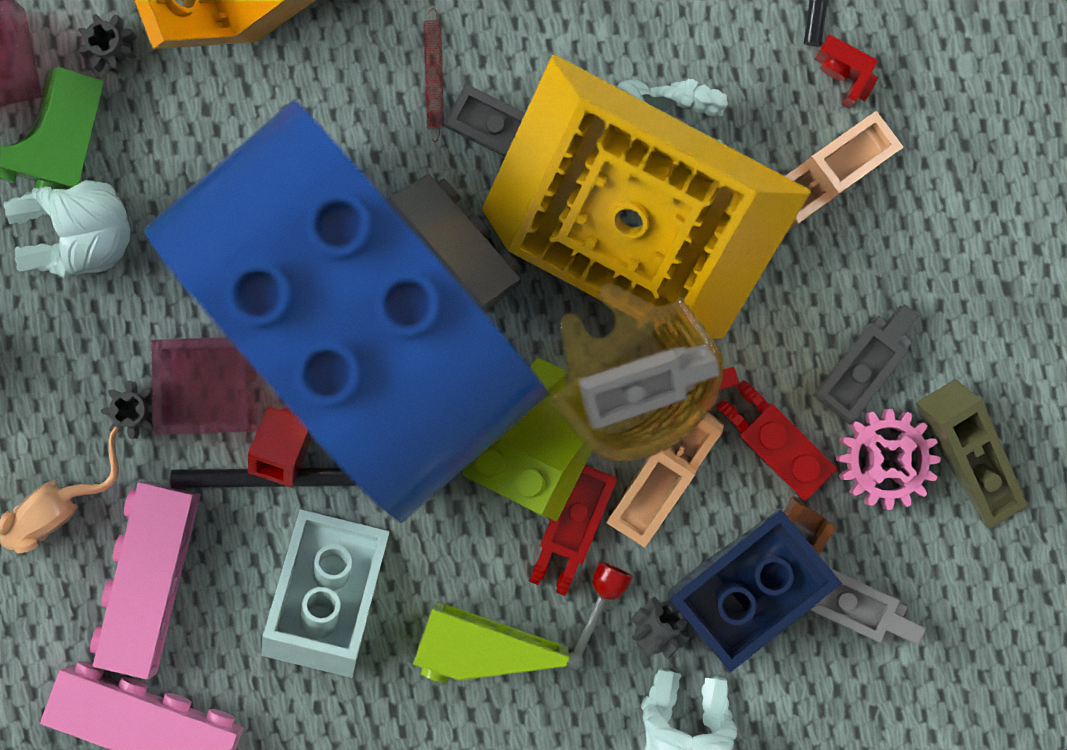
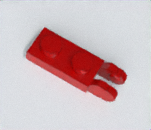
(779, 444)
(575, 527)

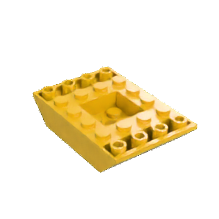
(599, 150)

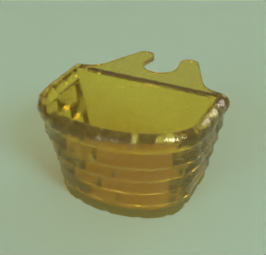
(637, 334)

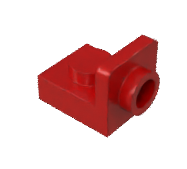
(843, 61)

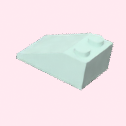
(324, 593)

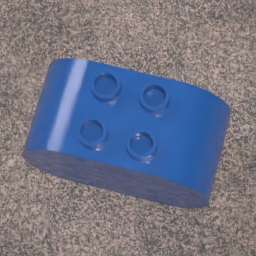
(345, 312)

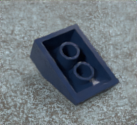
(753, 589)

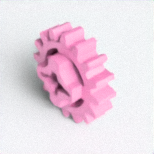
(902, 444)

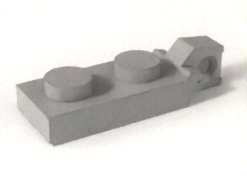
(645, 384)
(868, 612)

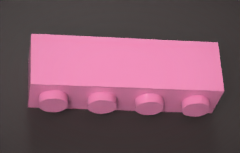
(145, 579)
(129, 717)

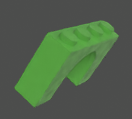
(60, 135)

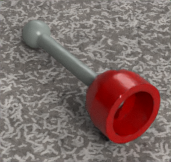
(609, 584)

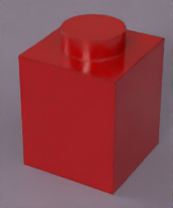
(278, 447)

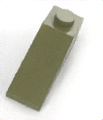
(973, 451)

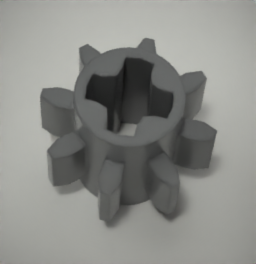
(119, 45)
(118, 409)
(660, 628)

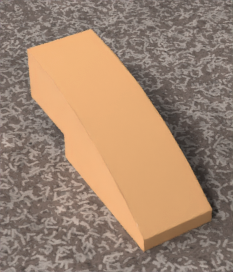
(844, 163)
(662, 483)

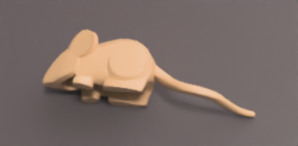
(49, 508)

